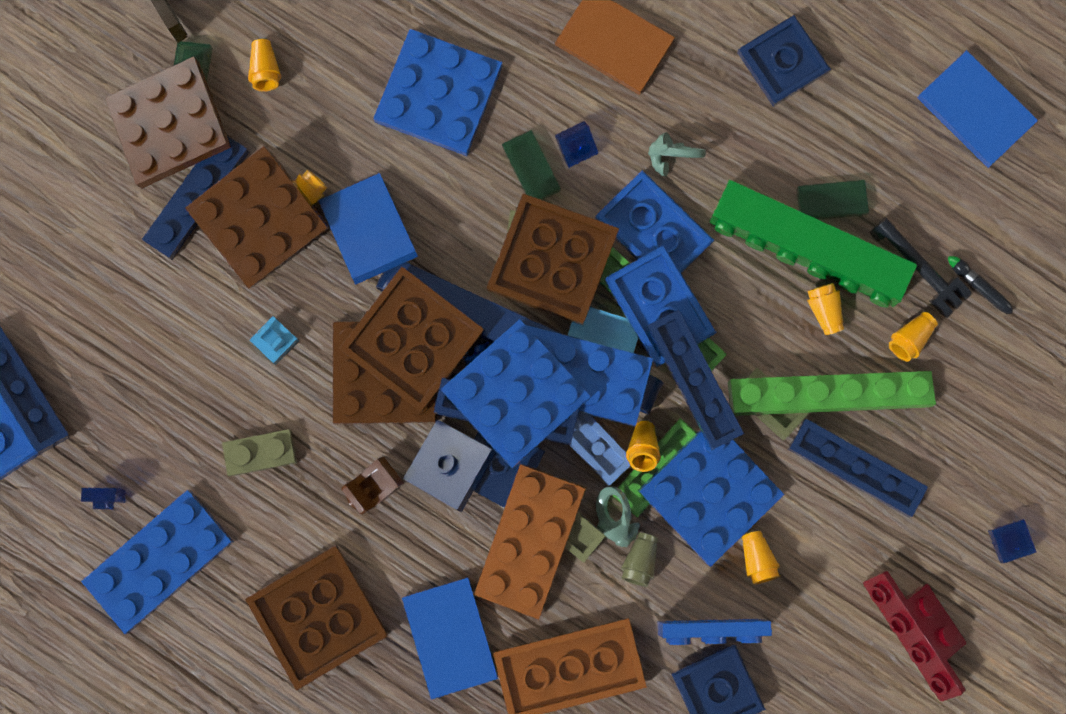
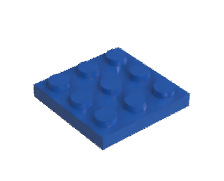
(438, 92)
(515, 393)
(710, 495)

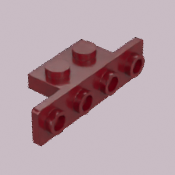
(923, 631)

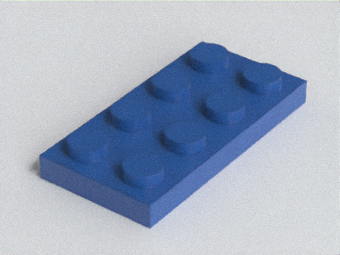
(609, 375)
(157, 561)

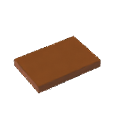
(615, 42)

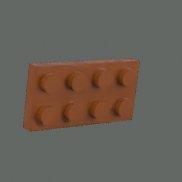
(530, 541)
(570, 669)

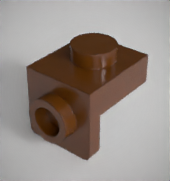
(372, 486)

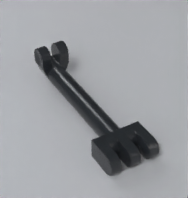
(944, 290)

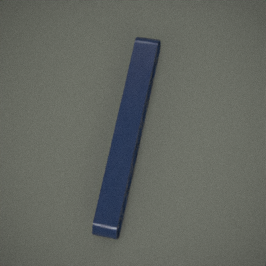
(494, 317)

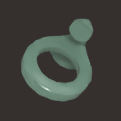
(665, 147)
(618, 531)

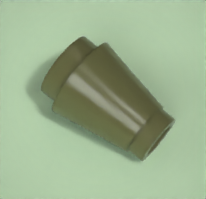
(640, 561)

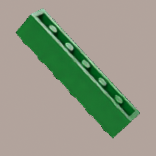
(812, 244)

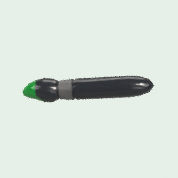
(963, 269)

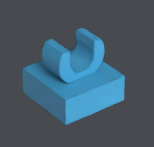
(274, 340)

